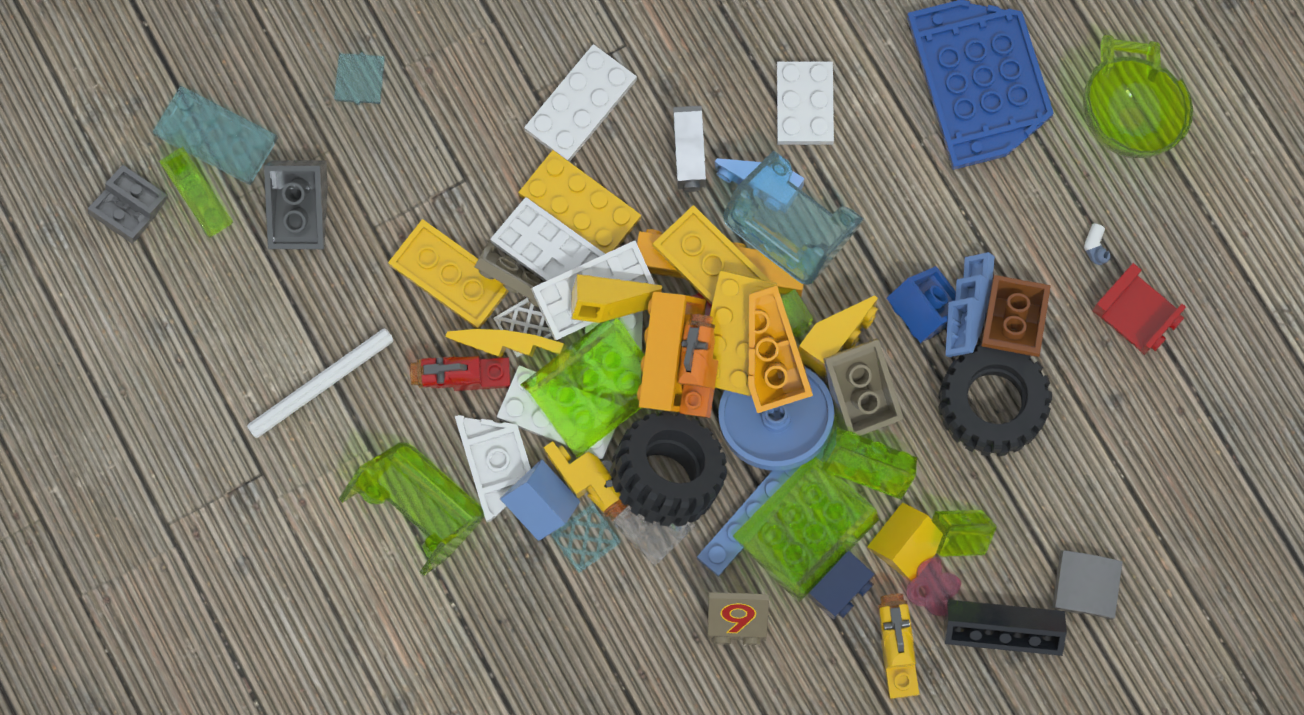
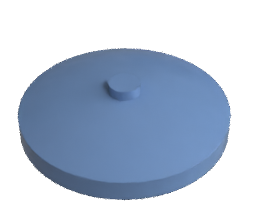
(779, 436)

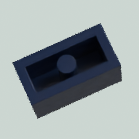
(841, 586)

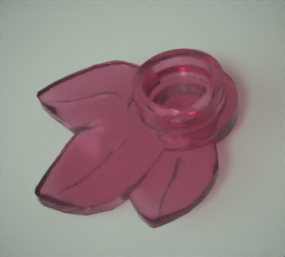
(937, 587)

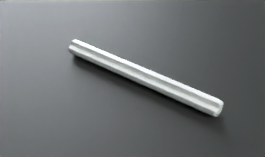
(320, 383)

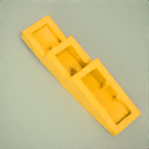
(497, 341)

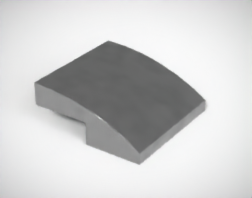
(127, 204)
(1087, 584)

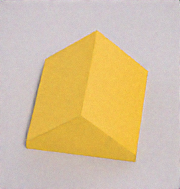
(906, 540)

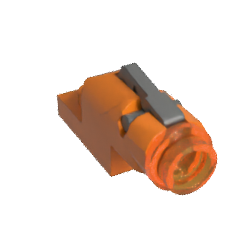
(697, 366)

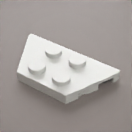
(495, 459)

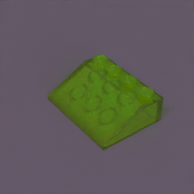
(589, 386)
(806, 528)

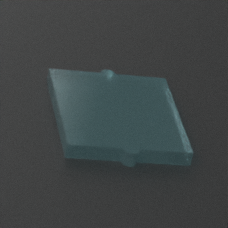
(359, 78)

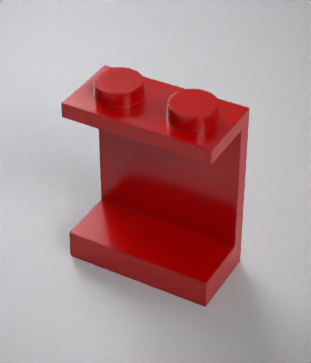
(1138, 311)

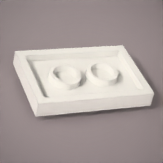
(805, 103)

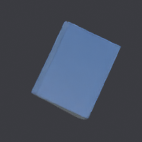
(541, 501)

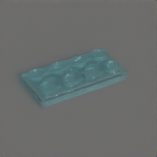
(215, 135)

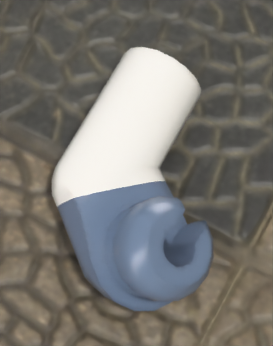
(1093, 247)

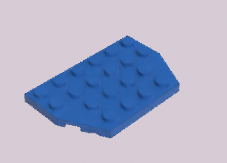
(980, 78)

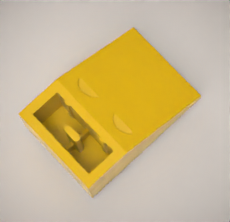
(836, 334)

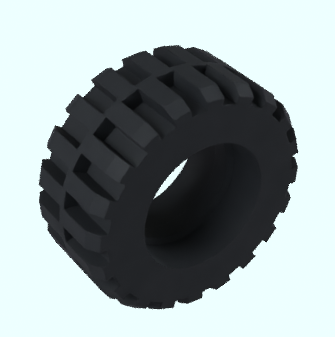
(984, 435)
(655, 496)

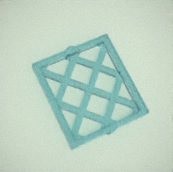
(567, 551)

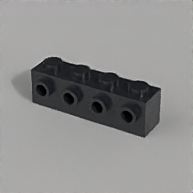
(1005, 627)

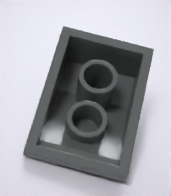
(296, 203)

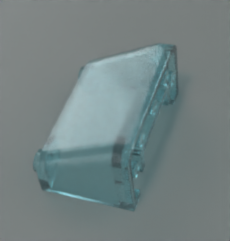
(788, 222)

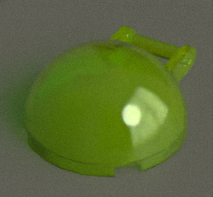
(1135, 102)

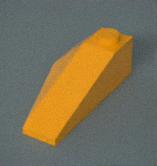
(775, 362)

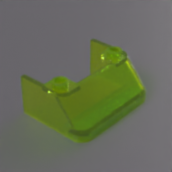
(422, 496)

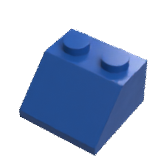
(923, 303)

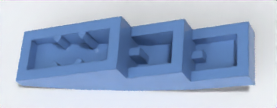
(971, 305)

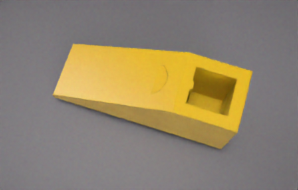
(607, 299)

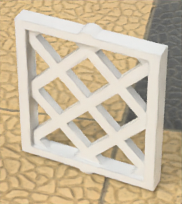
(513, 321)

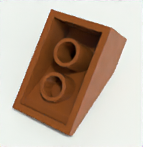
(1016, 315)

